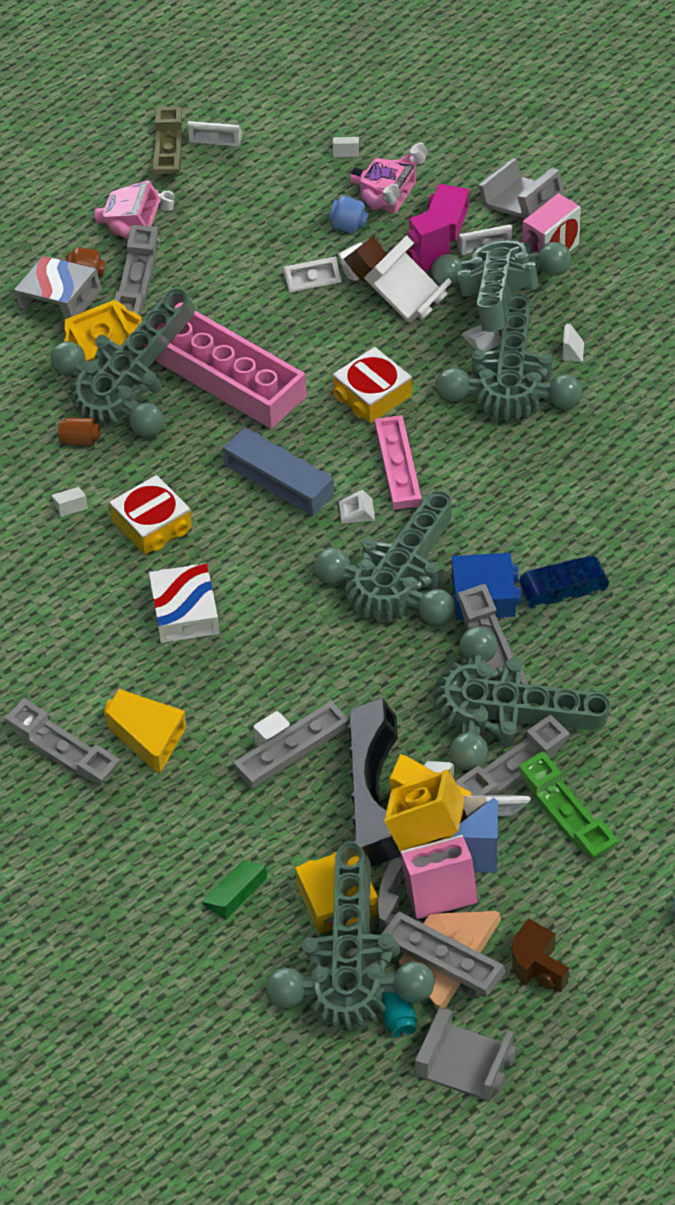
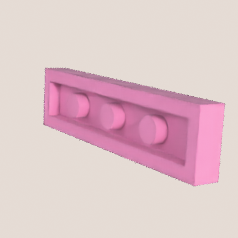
(398, 462)

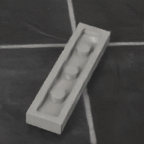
(291, 744)
(445, 954)

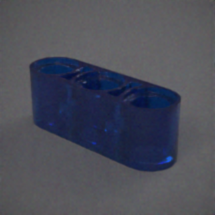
(563, 580)

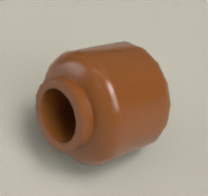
(87, 257)

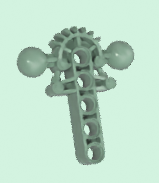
(498, 272)
(511, 376)
(87, 395)
(392, 573)
(474, 679)
(411, 982)

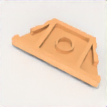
(467, 928)

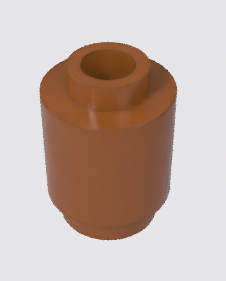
(79, 431)

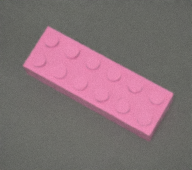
(234, 370)

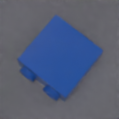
(495, 572)

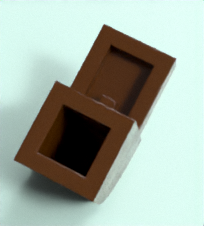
(366, 257)
(531, 957)

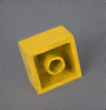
(424, 810)

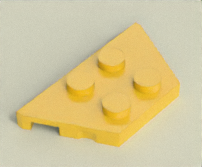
(107, 319)

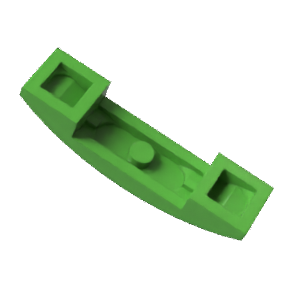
(564, 808)

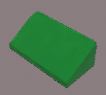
(235, 888)

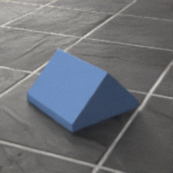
(481, 836)

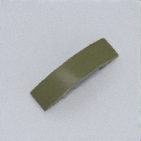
(168, 140)

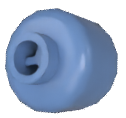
(348, 214)

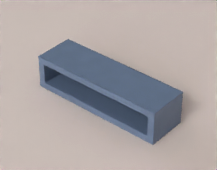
(279, 471)

